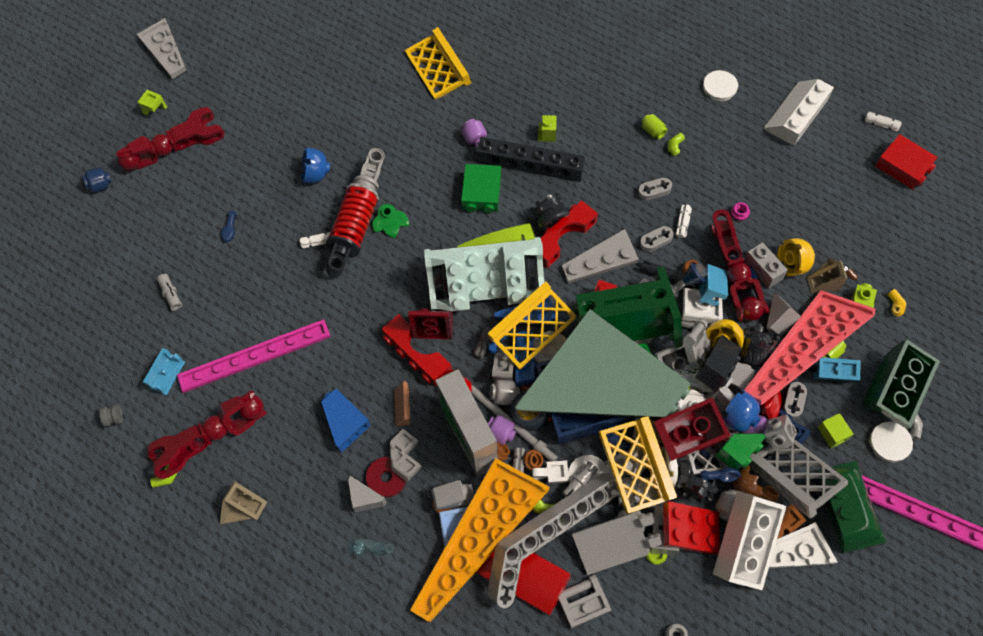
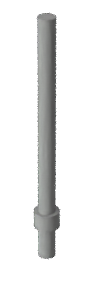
(539, 446)

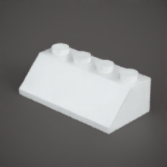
(799, 110)
(749, 540)

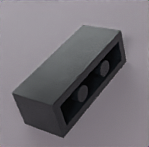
(719, 363)

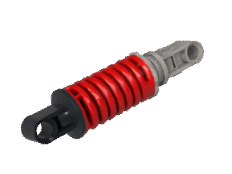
(354, 214)

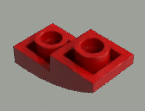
(772, 406)

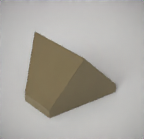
(828, 277)
(240, 505)

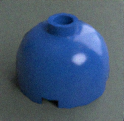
(314, 166)
(742, 412)

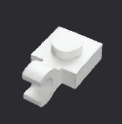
(554, 472)

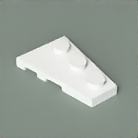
(802, 548)

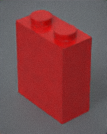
(907, 162)

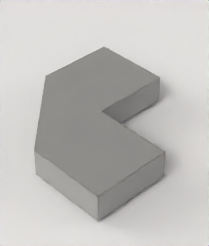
(400, 462)

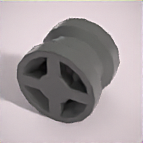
(111, 415)

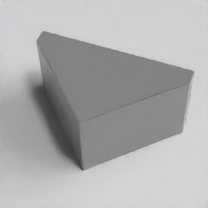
(781, 316)
(363, 497)

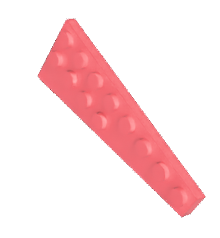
(816, 332)

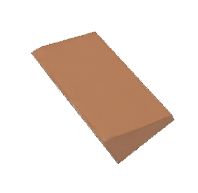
(402, 405)

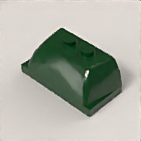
(901, 383)
(853, 511)

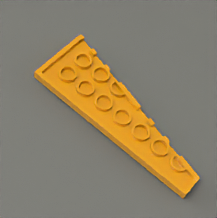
(491, 516)

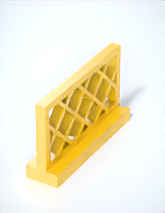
(448, 55)
(524, 310)
(654, 460)

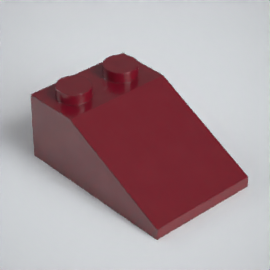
(431, 324)
(692, 429)

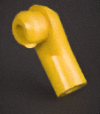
(899, 303)

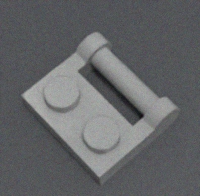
(697, 344)
(586, 607)

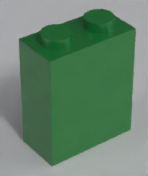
(481, 188)

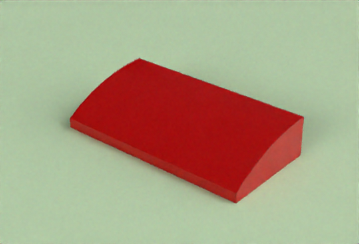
(538, 581)

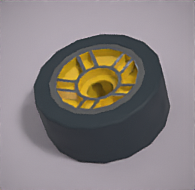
(526, 420)

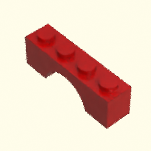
(580, 219)
(399, 334)

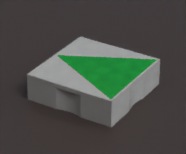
(467, 422)

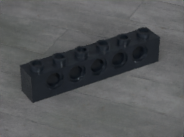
(530, 159)

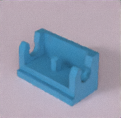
(713, 286)
(838, 369)
(164, 372)

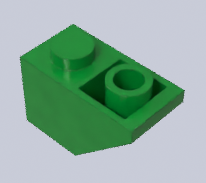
(739, 448)

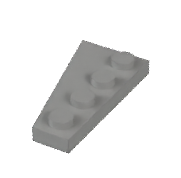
(162, 46)
(604, 257)

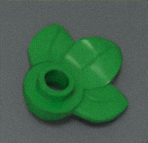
(391, 222)

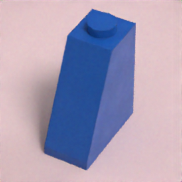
(344, 419)

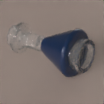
(695, 274)

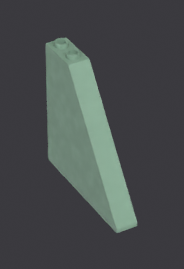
(604, 375)

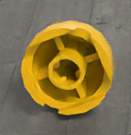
(797, 253)
(726, 328)

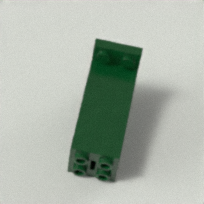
(636, 309)

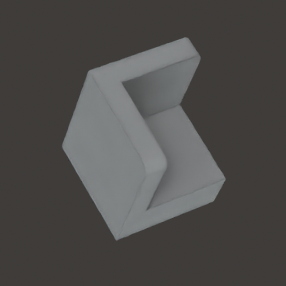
(723, 396)

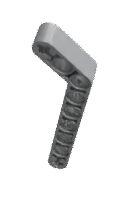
(503, 588)

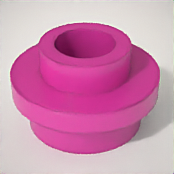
(742, 207)

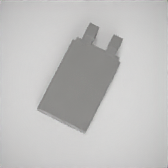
(615, 542)

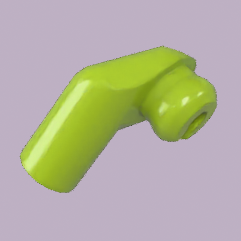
(673, 144)
(156, 482)

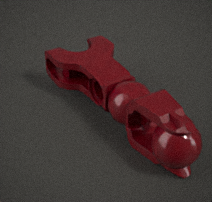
(144, 152)
(737, 272)
(183, 446)

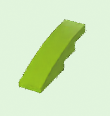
(502, 236)

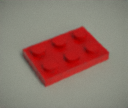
(691, 528)

